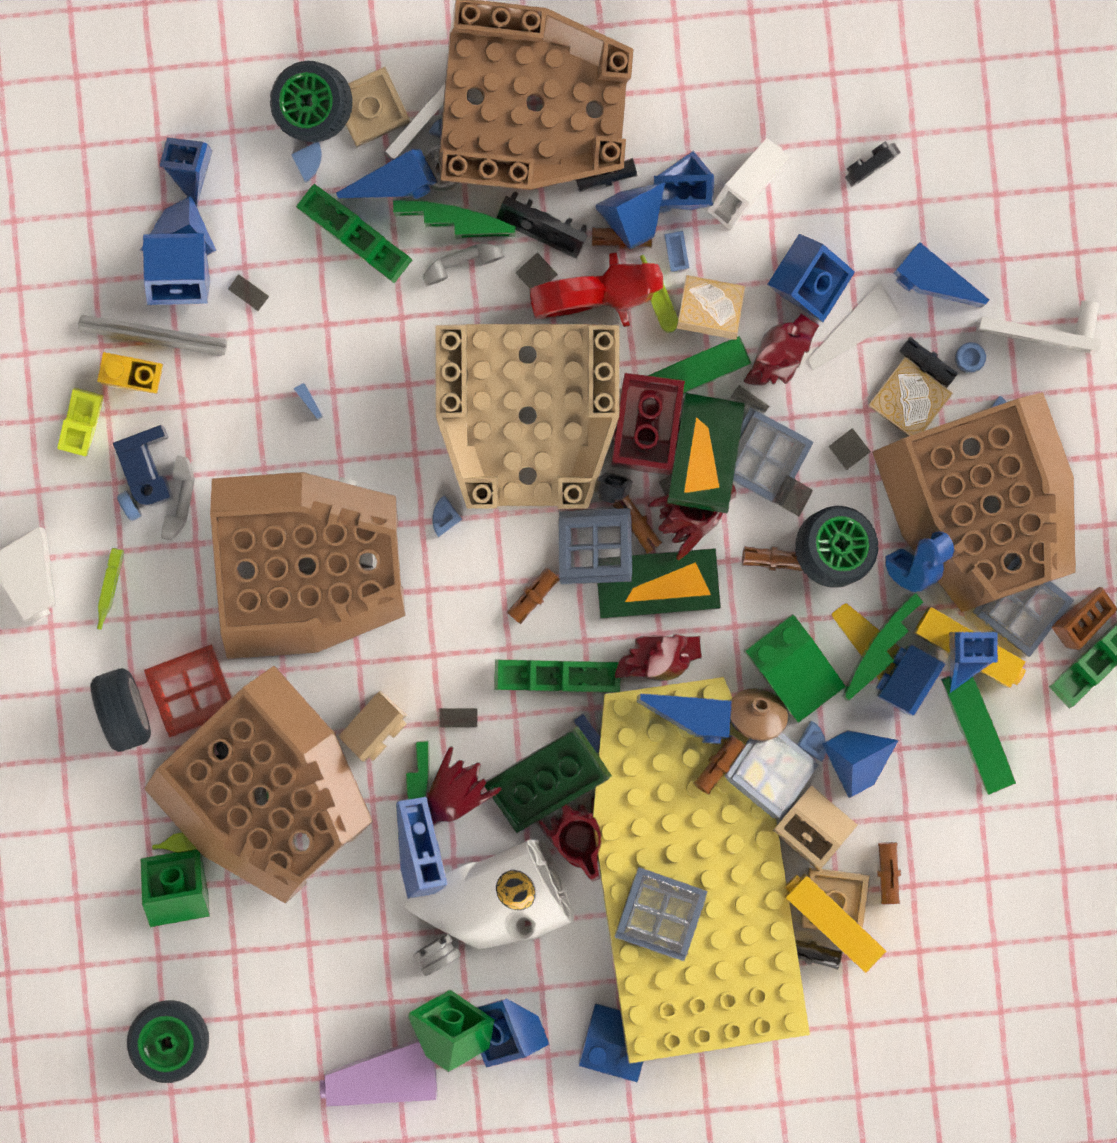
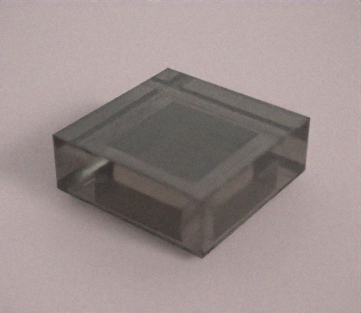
(536, 272)
(849, 449)
(792, 496)

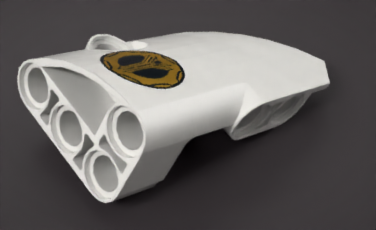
(495, 897)

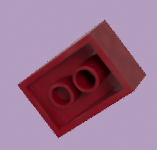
(647, 424)

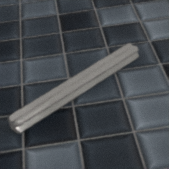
(152, 335)

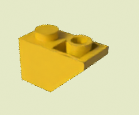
(129, 373)

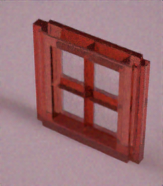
(188, 689)

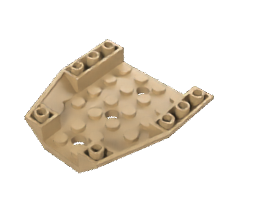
(486, 386)

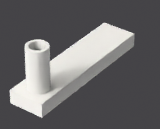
(422, 118)
(1080, 341)

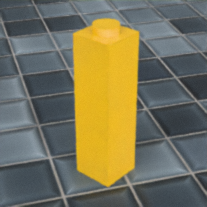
(935, 629)
(834, 922)

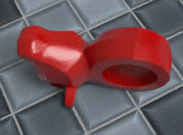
(618, 287)

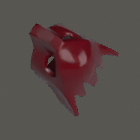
(782, 351)
(686, 522)
(659, 657)
(456, 790)
(575, 838)

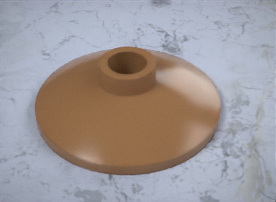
(758, 723)

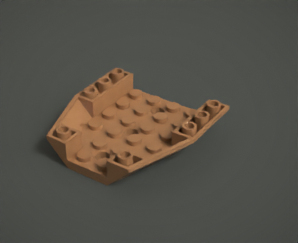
(521, 54)
(944, 489)
(274, 526)
(272, 745)

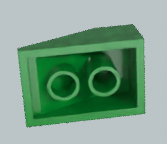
(795, 668)

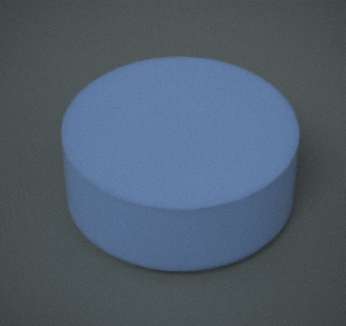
(970, 357)
(129, 505)

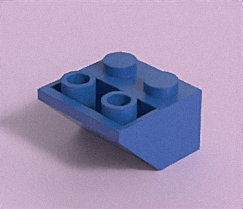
(175, 269)

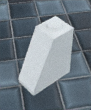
(748, 183)
(28, 575)

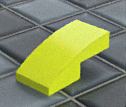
(80, 422)

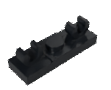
(542, 226)

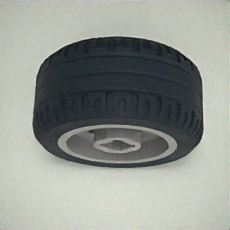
(120, 710)

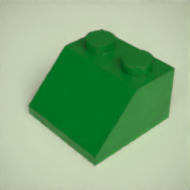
(174, 888)
(451, 1030)

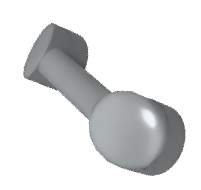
(487, 252)
(173, 524)

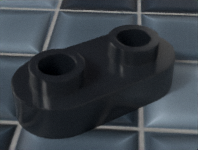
(861, 170)
(612, 487)

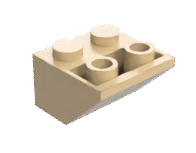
(372, 726)
(815, 828)

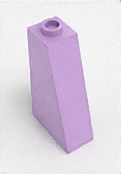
(385, 1077)

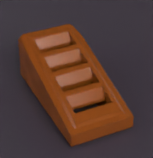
(1068, 628)

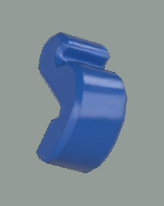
(925, 567)

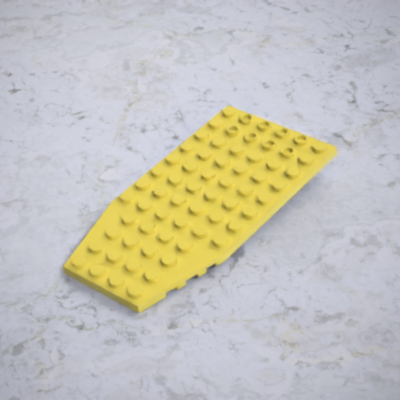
(743, 959)

